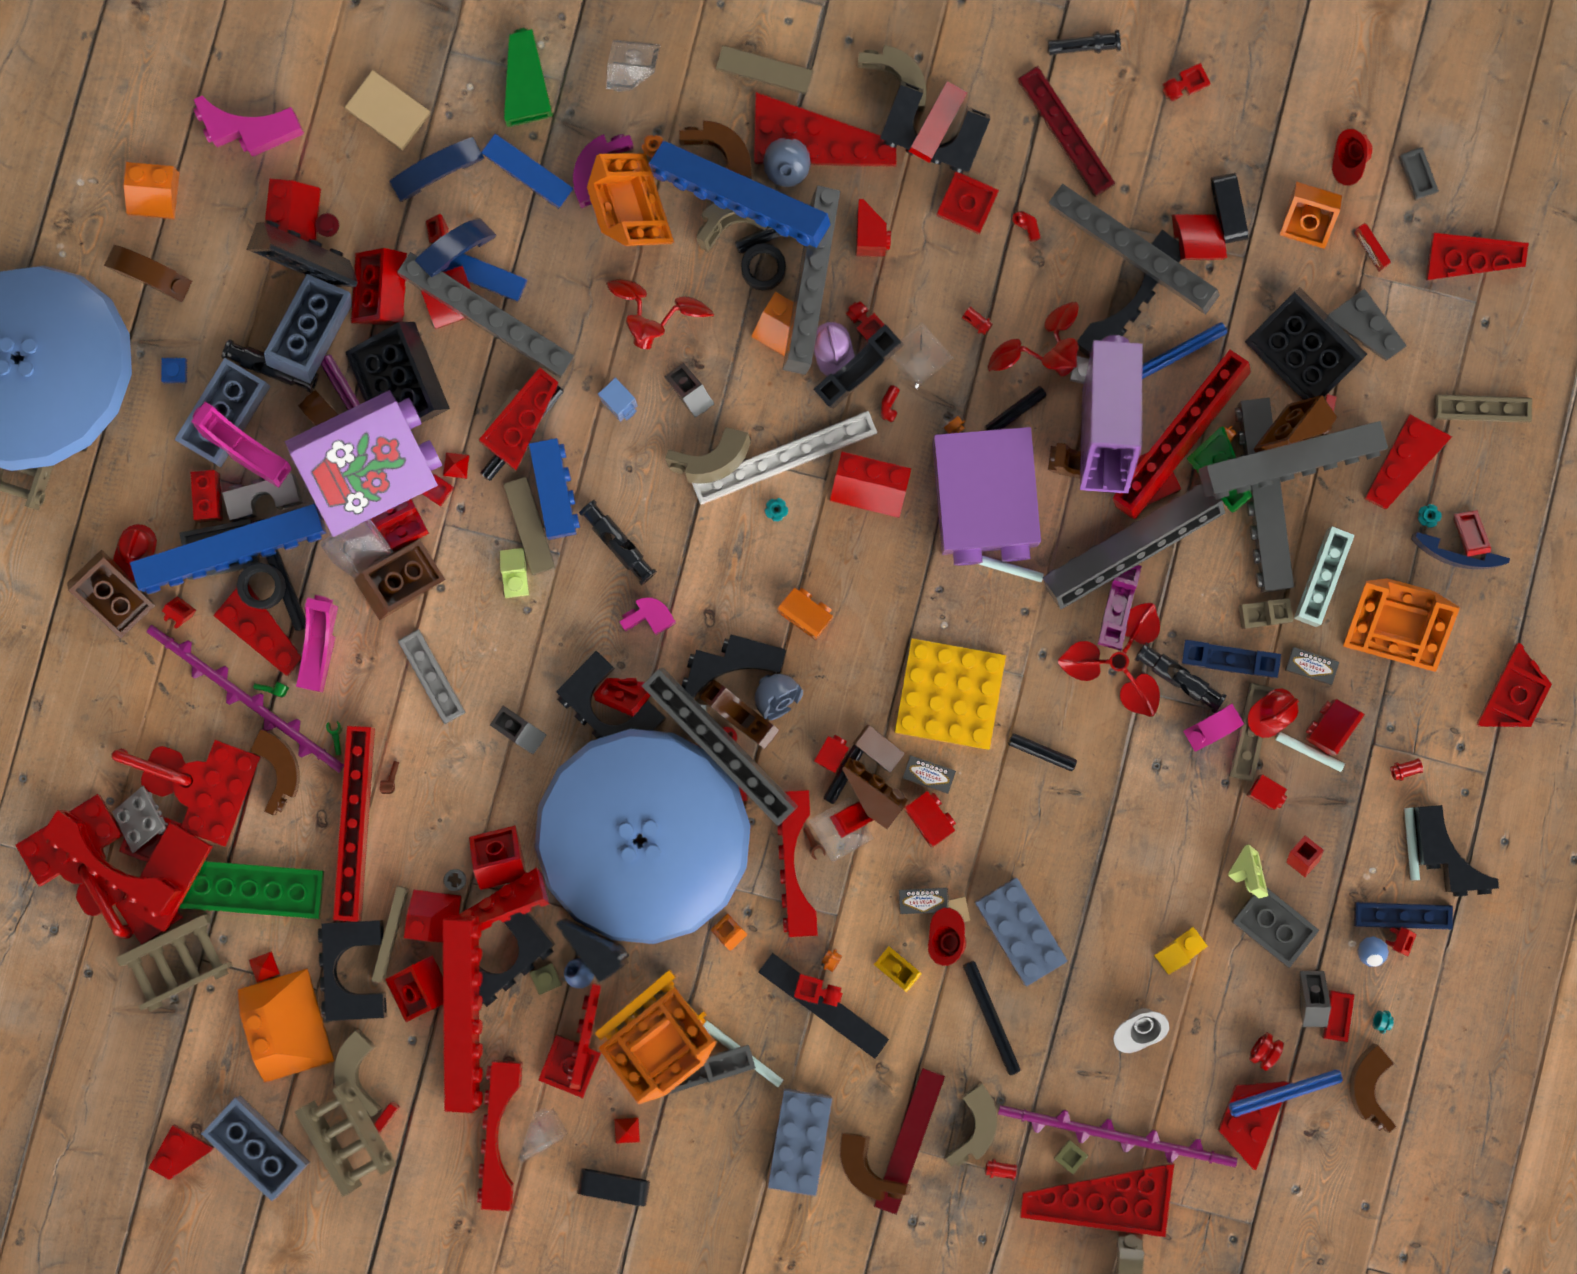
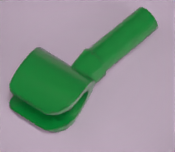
(279, 689)
(335, 736)

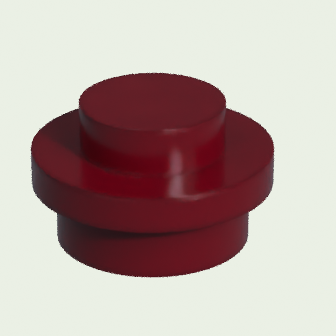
(327, 225)

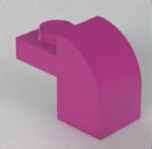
(651, 610)
(1213, 727)

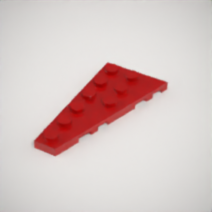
(825, 138)
(1118, 1202)

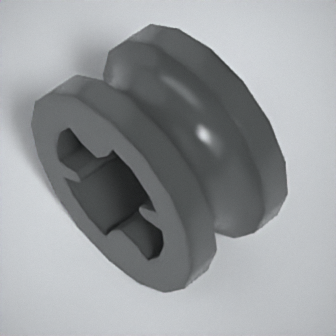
(461, 875)

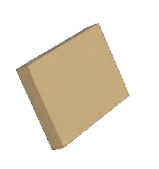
(387, 110)

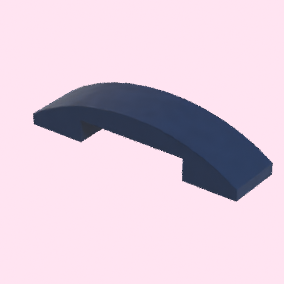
(436, 167)
(454, 244)
(1430, 546)
(1231, 659)

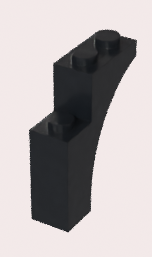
(739, 655)
(1437, 849)

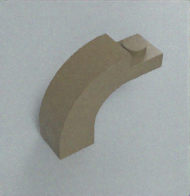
(898, 64)
(715, 222)
(716, 464)
(348, 1064)
(984, 1126)
(1129, 1253)

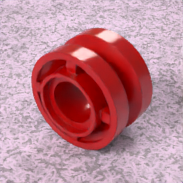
(1266, 1051)

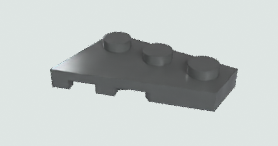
(1369, 325)

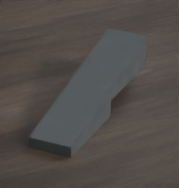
(719, 1067)

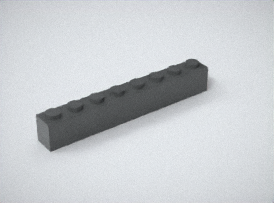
(1134, 249)
(810, 289)
(488, 317)
(1292, 459)
(1265, 504)
(1132, 546)
(720, 746)

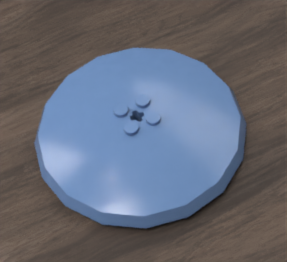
(59, 365)
(650, 788)

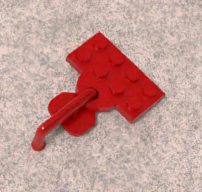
(216, 788)
(48, 863)

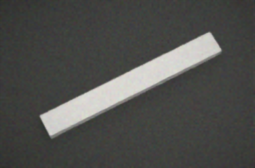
(789, 456)

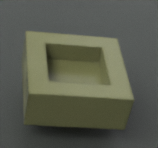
(545, 978)
(1071, 1156)

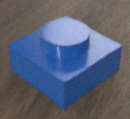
(174, 370)

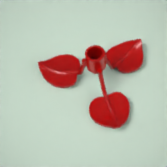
(644, 329)
(1060, 358)
(1083, 661)

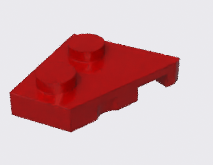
(622, 694)
(178, 1152)

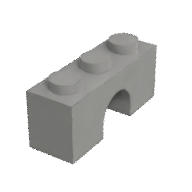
(241, 500)

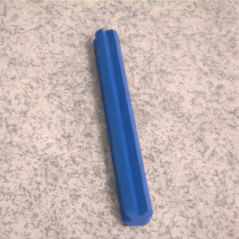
(1183, 349)
(1285, 1092)

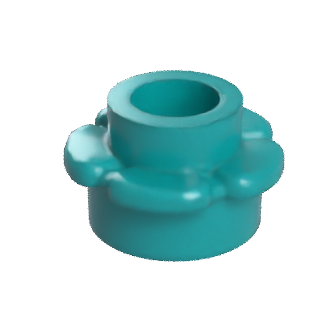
(781, 505)
(1423, 518)
(1383, 1021)

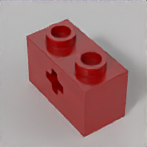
(206, 496)

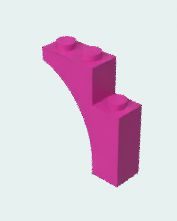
(257, 133)
(239, 445)
(317, 643)

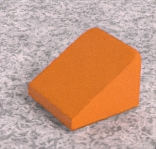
(728, 932)

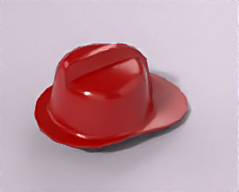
(1350, 156)
(134, 544)
(1273, 713)
(946, 937)

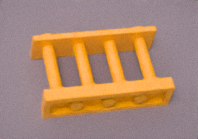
(645, 999)

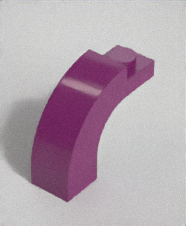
(585, 161)

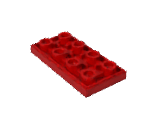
(178, 860)

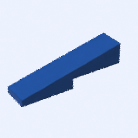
(527, 171)

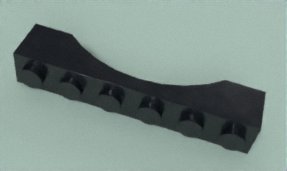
(1115, 324)

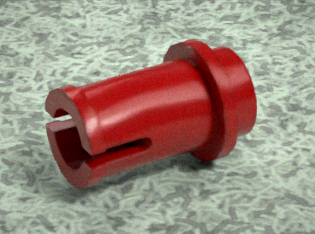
(977, 320)
(1406, 769)
(1000, 1169)

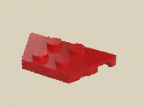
(1516, 694)
(1251, 1130)

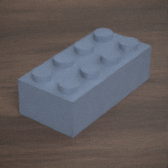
(308, 328)
(235, 396)
(1021, 931)
(800, 1142)
(255, 1148)

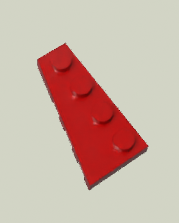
(1468, 255)
(516, 425)
(1408, 456)
(259, 631)
(512, 898)
(585, 1029)

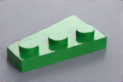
(1215, 450)

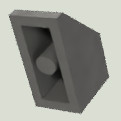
(689, 390)
(518, 730)
(1314, 999)

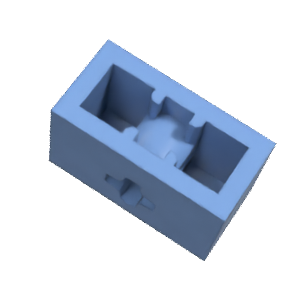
(618, 400)

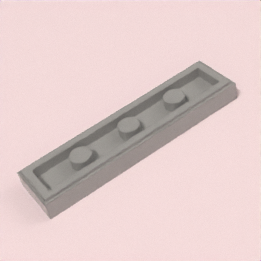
(431, 676)

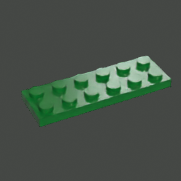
(256, 890)

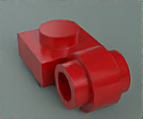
(1191, 79)
(868, 325)
(811, 988)

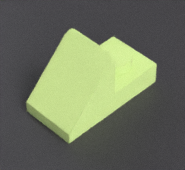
(514, 573)
(1249, 868)

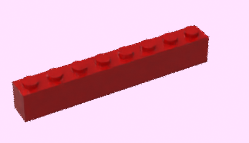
(1183, 433)
(354, 823)
(461, 1013)

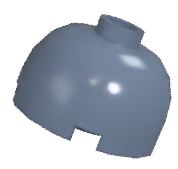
(786, 162)
(776, 694)

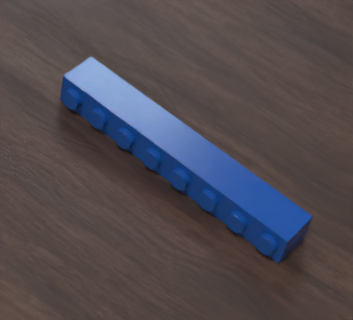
(739, 194)
(228, 548)

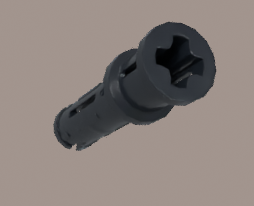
(1097, 42)

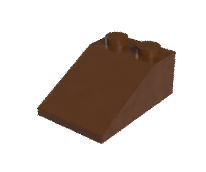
(1297, 423)
(399, 579)
(110, 594)

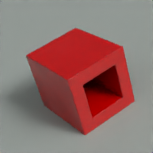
(832, 753)
(1267, 792)
(1305, 856)

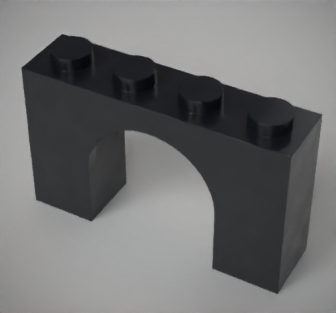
(956, 152)
(843, 382)
(578, 694)
(532, 943)
(340, 1002)

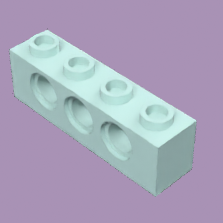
(1324, 576)

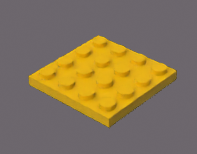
(950, 694)

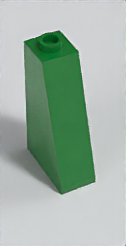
(525, 83)

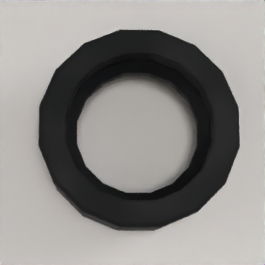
(767, 249)
(242, 587)

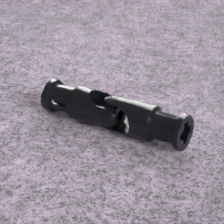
(255, 361)
(629, 554)
(1190, 684)

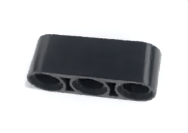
(1229, 207)
(613, 1187)

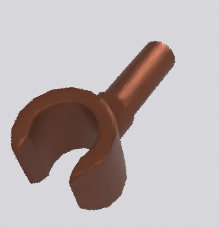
(388, 786)
(813, 842)

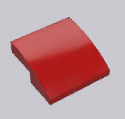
(1199, 236)
(440, 313)
(401, 525)

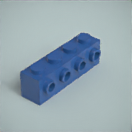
(553, 489)

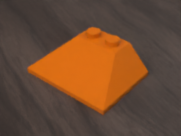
(628, 200)
(1402, 623)
(284, 1025)
(659, 1048)

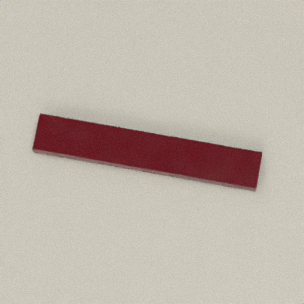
(1066, 131)
(911, 1134)

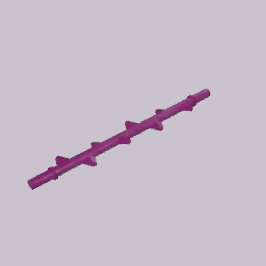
(235, 694)
(1127, 1140)

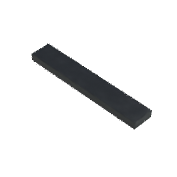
(837, 1017)

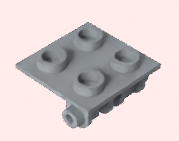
(139, 819)

